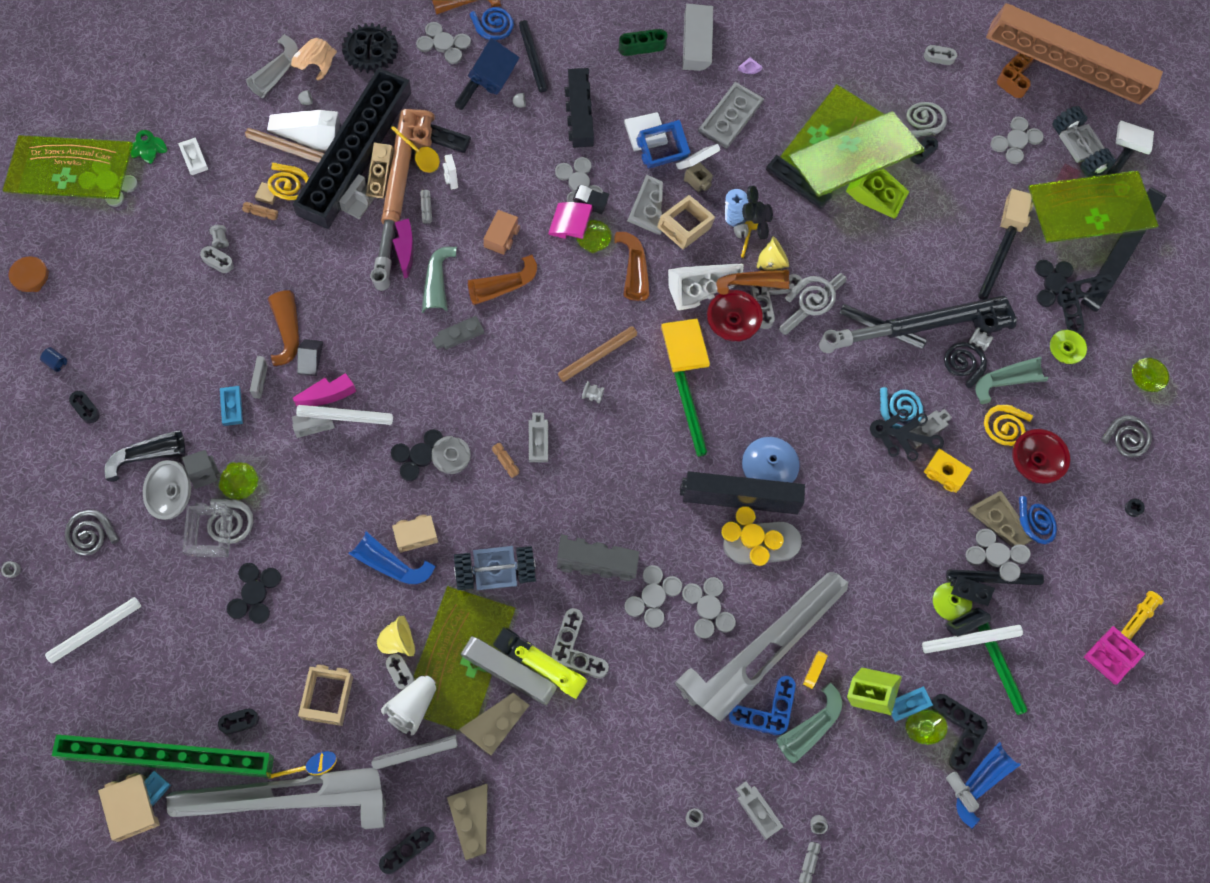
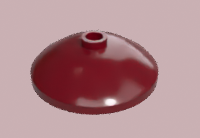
(736, 306)
(1048, 449)

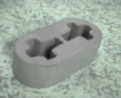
(940, 55)
(218, 256)
(395, 674)

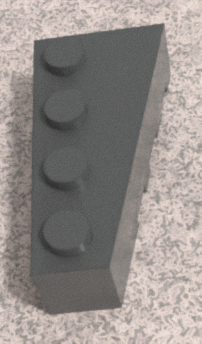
(597, 559)

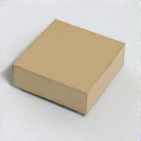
(265, 195)

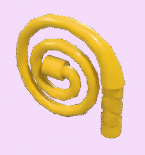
(287, 186)
(1005, 427)

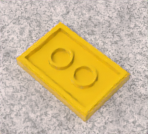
(685, 345)

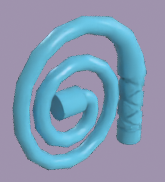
(884, 405)

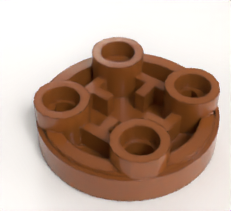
(28, 274)

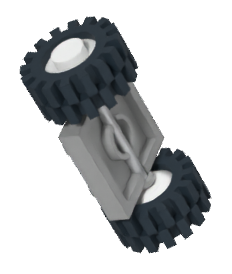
(1083, 142)

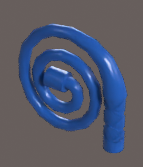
(497, 22)
(1026, 519)

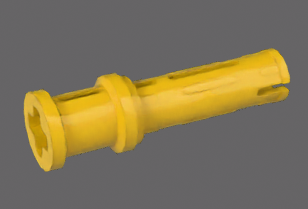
(1144, 611)

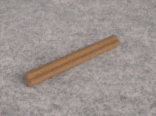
(283, 145)
(597, 354)

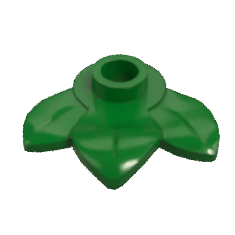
(148, 148)

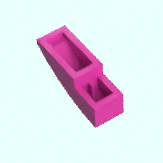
(325, 392)

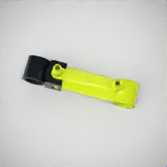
(526, 653)

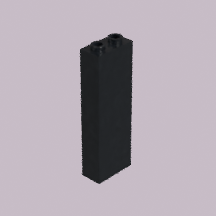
(742, 492)

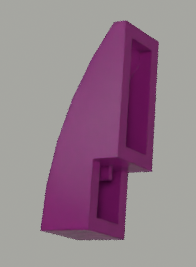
(404, 246)

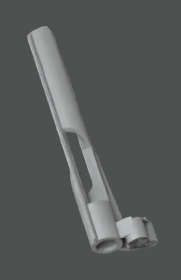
(731, 683)
(339, 788)

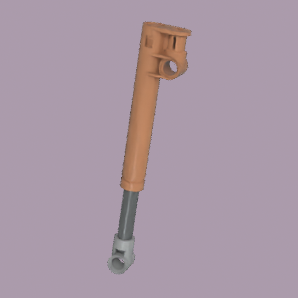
(414, 126)

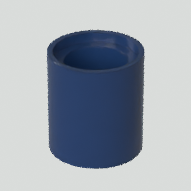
(53, 359)

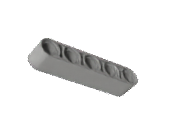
(509, 670)

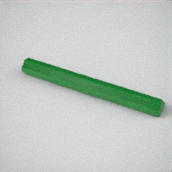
(690, 413)
(1004, 673)

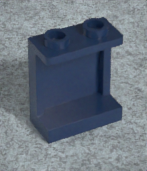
(493, 66)

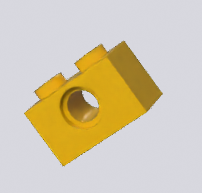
(957, 470)

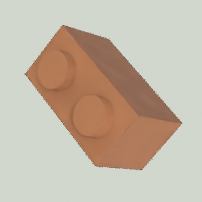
(501, 232)

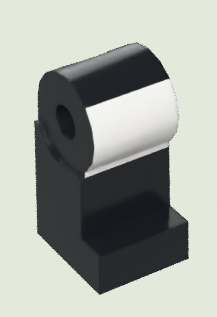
(588, 196)

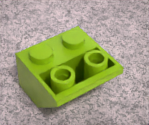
(874, 690)

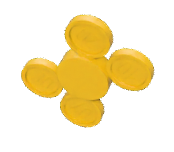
(752, 536)

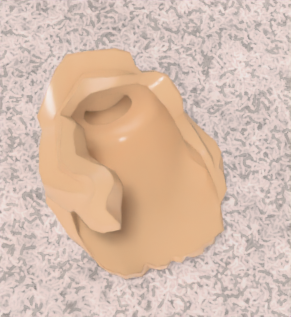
(315, 52)

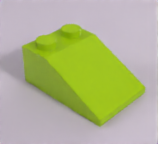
(879, 192)

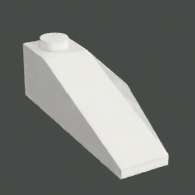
(307, 128)
(697, 283)

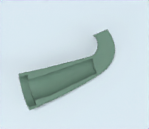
(434, 287)
(1018, 373)
(804, 736)

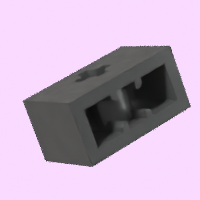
(201, 468)

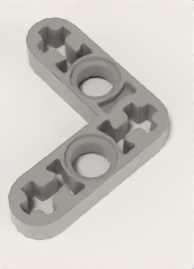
(765, 296)
(572, 654)

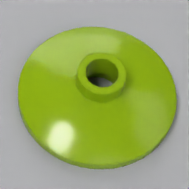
(1071, 340)
(944, 605)

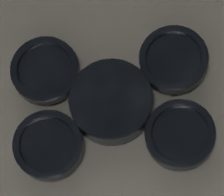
(757, 212)
(1053, 281)
(419, 455)
(253, 593)

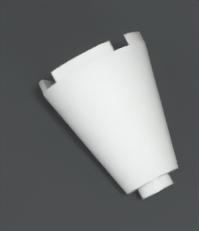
(410, 705)

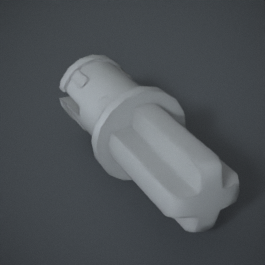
(962, 792)

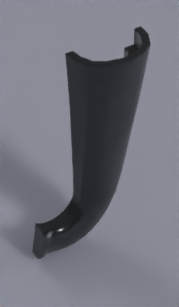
(162, 446)

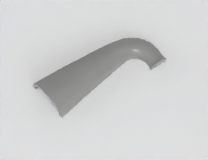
(269, 75)

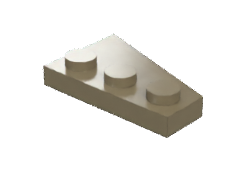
(1001, 518)
(495, 723)
(470, 820)

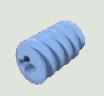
(733, 209)

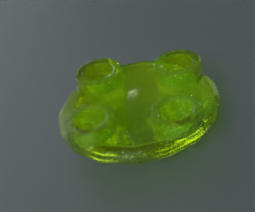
(596, 236)
(238, 480)

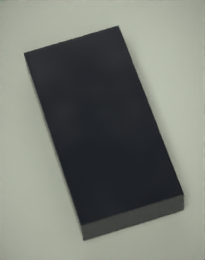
(968, 622)

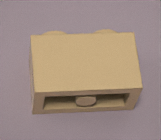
(1016, 210)
(414, 533)

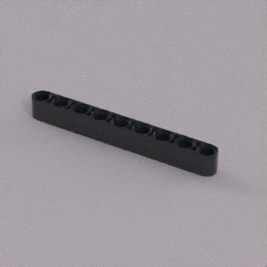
(1121, 254)

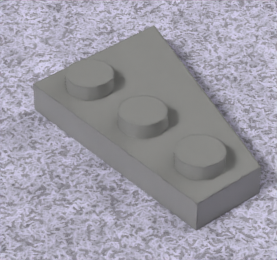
(647, 206)

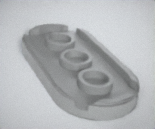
(792, 543)

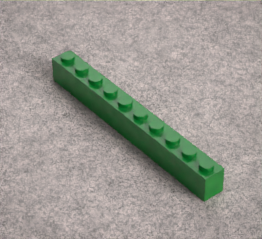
(163, 756)

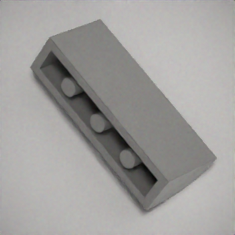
(697, 37)

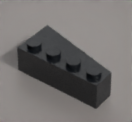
(580, 108)

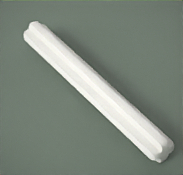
(344, 414)
(93, 630)
(972, 639)

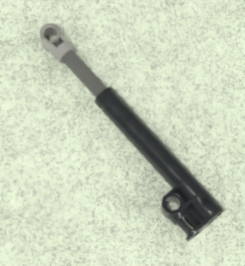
(987, 314)

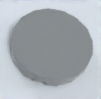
(451, 455)

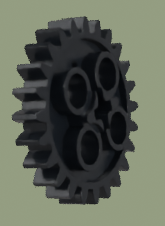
(358, 44)

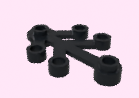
(904, 434)

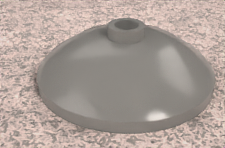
(166, 490)

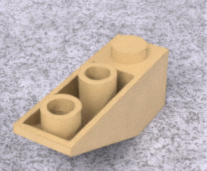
(379, 170)

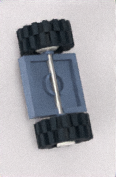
(494, 568)

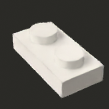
(193, 156)
(450, 172)

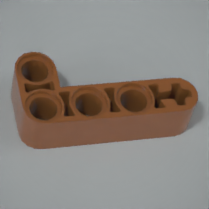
(1012, 77)

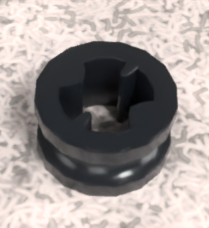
(1134, 502)

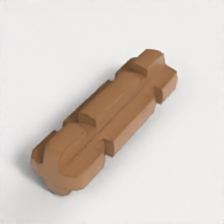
(260, 210)
(505, 460)

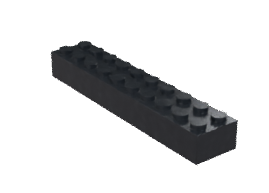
(352, 147)

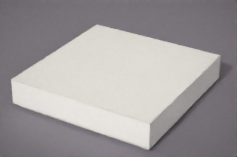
(639, 123)
(1134, 137)
(698, 156)

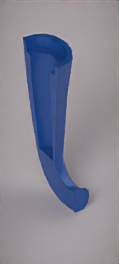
(378, 557)
(989, 772)

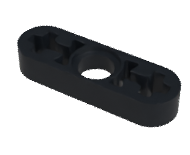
(390, 856)

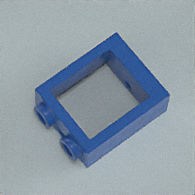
(679, 137)

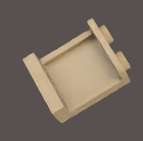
(127, 807)

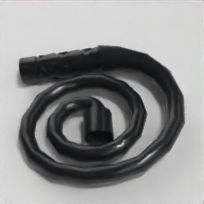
(980, 370)

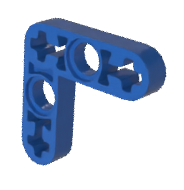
(775, 714)

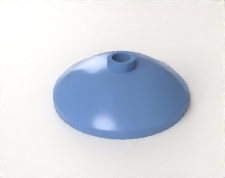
(757, 461)

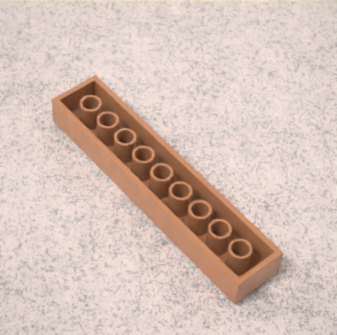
(1074, 54)

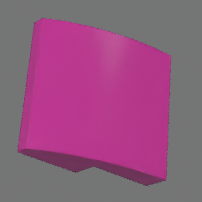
(570, 220)
(1114, 655)

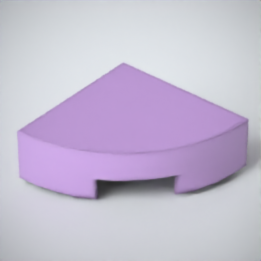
(750, 66)

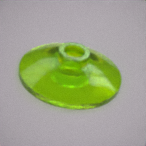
(1153, 368)
(926, 727)

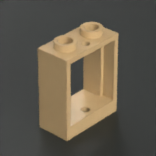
(683, 237)
(321, 716)

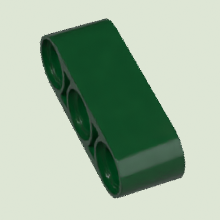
(642, 42)

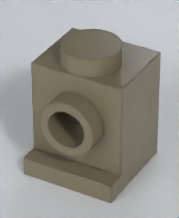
(698, 177)

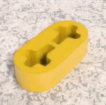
(815, 669)

